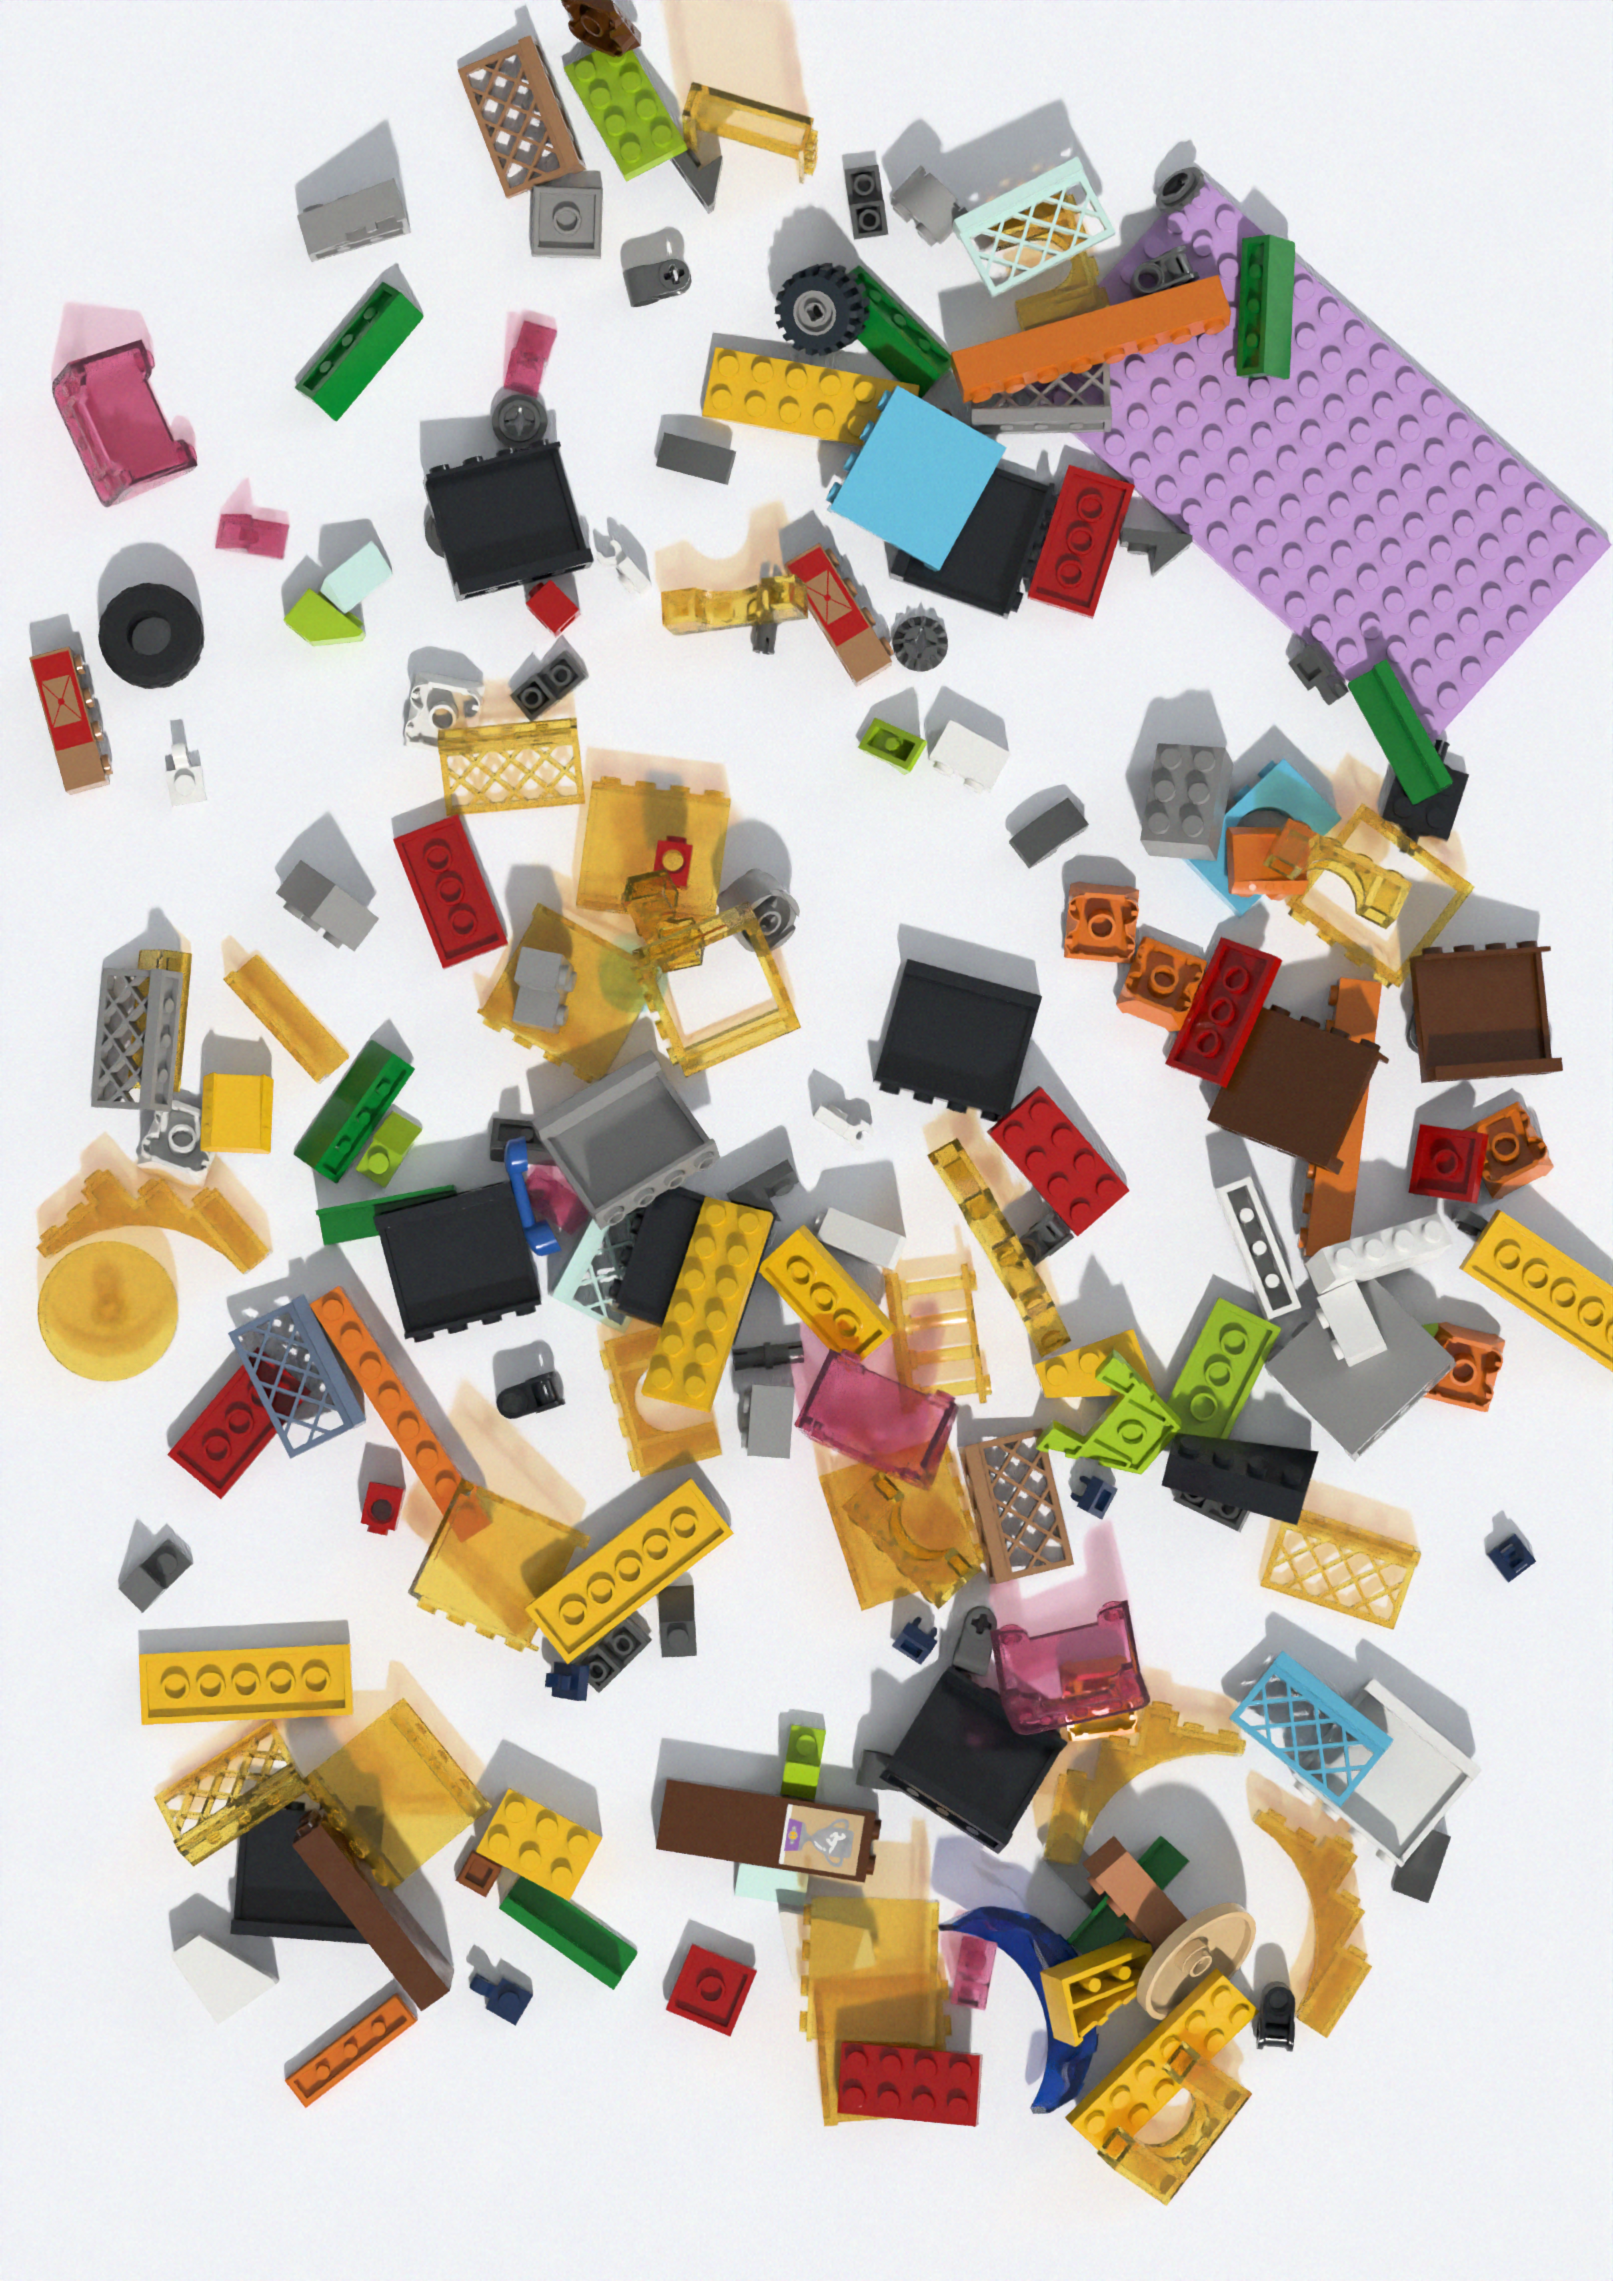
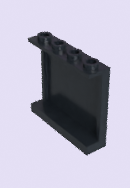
(506, 520)
(991, 548)
(957, 1040)
(658, 1255)
(458, 1260)
(970, 1762)
(279, 1891)

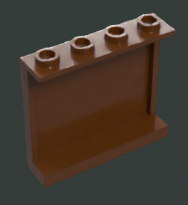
(1481, 1012)
(1296, 1087)

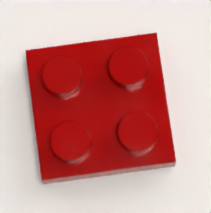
(1448, 1163)
(711, 1989)

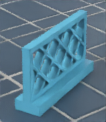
(1330, 1705)

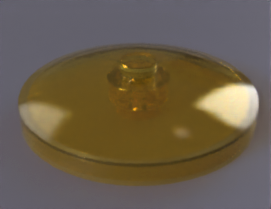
(108, 1311)

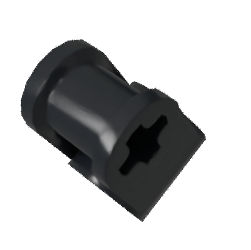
(533, 1396)
(1274, 2024)

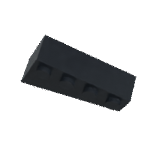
(1242, 1474)

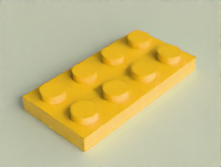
(825, 1295)

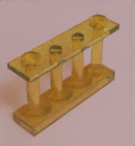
(909, 1360)

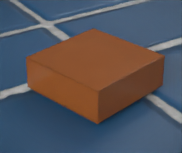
(479, 1873)

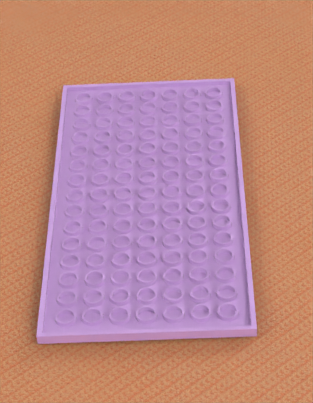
(1340, 493)

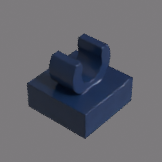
(1096, 1496)
(1511, 1557)
(915, 1642)
(568, 1681)

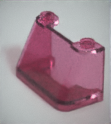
(119, 424)
(878, 1420)
(1071, 1672)

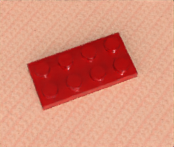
(1080, 541)
(450, 891)
(1223, 1012)
(1058, 1161)
(234, 1428)
(910, 2083)

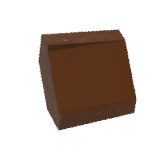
(602, 26)

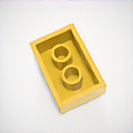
(539, 1844)

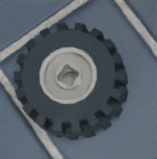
(835, 302)

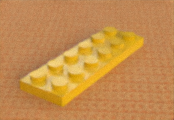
(794, 396)
(1544, 1285)
(707, 1304)
(628, 1570)
(246, 1684)
(1138, 2084)

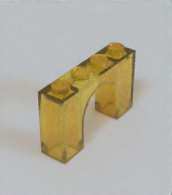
(1078, 292)
(652, 1448)
(1167, 2165)

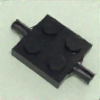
(1432, 816)

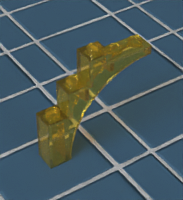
(159, 1205)
(1000, 1247)
(1158, 1741)
(1336, 1970)

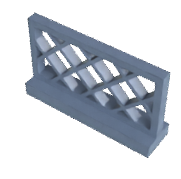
(325, 1363)

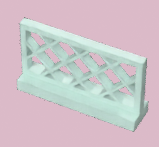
(1018, 201)
(580, 1261)

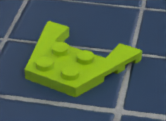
(1128, 1432)

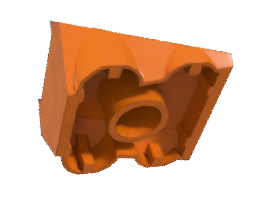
(1247, 875)
(1101, 922)
(1161, 984)
(1512, 1152)
(1477, 1364)

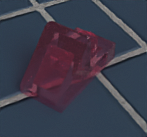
(530, 359)
(252, 536)
(555, 1201)
(973, 1973)

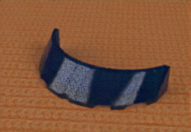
(1034, 1950)

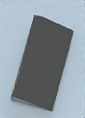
(508, 1129)
(1422, 1868)

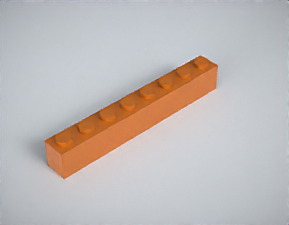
(1090, 339)
(1332, 1195)
(388, 1395)

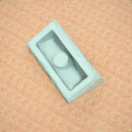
(356, 578)
(771, 1884)

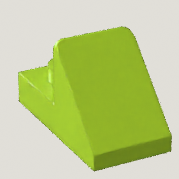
(892, 745)
(388, 1149)
(803, 1761)

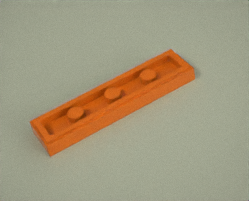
(351, 2050)

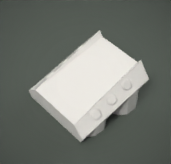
(441, 704)
(173, 1147)

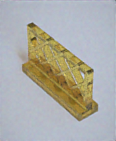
(505, 738)
(1353, 1539)
(241, 1810)

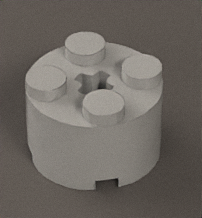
(928, 205)
(770, 902)

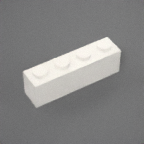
(1257, 1248)
(1379, 1253)

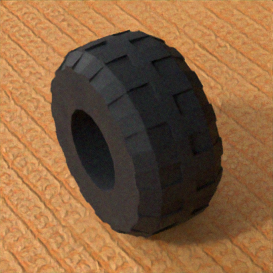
(133, 607)

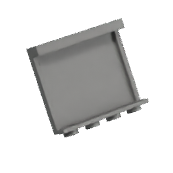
(625, 1140)
(1371, 1396)

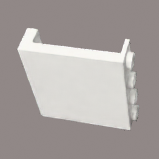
(1404, 1789)

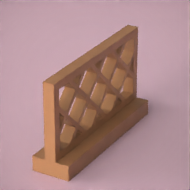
(544, 98)
(987, 1515)

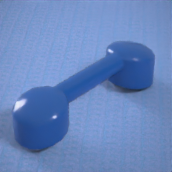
(537, 1234)

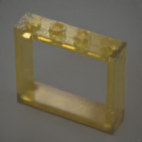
(1355, 952)
(737, 1038)

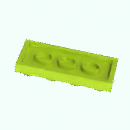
(625, 111)
(1221, 1370)

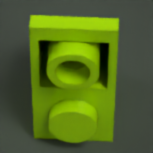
(321, 623)

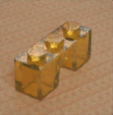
(652, 905)

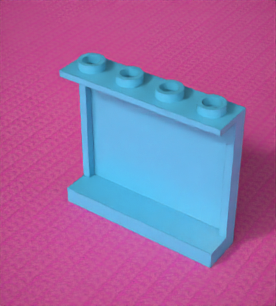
(915, 477)

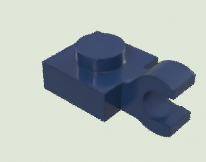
(505, 1999)

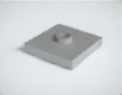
(567, 222)

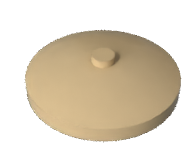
(1209, 1940)

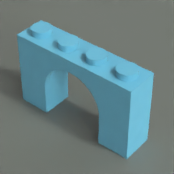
(1278, 791)

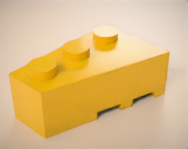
(1074, 1371)
(1092, 1986)

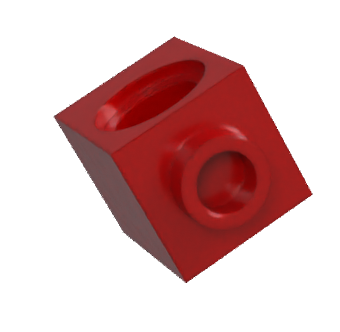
(552, 607)
(677, 845)
(394, 1496)

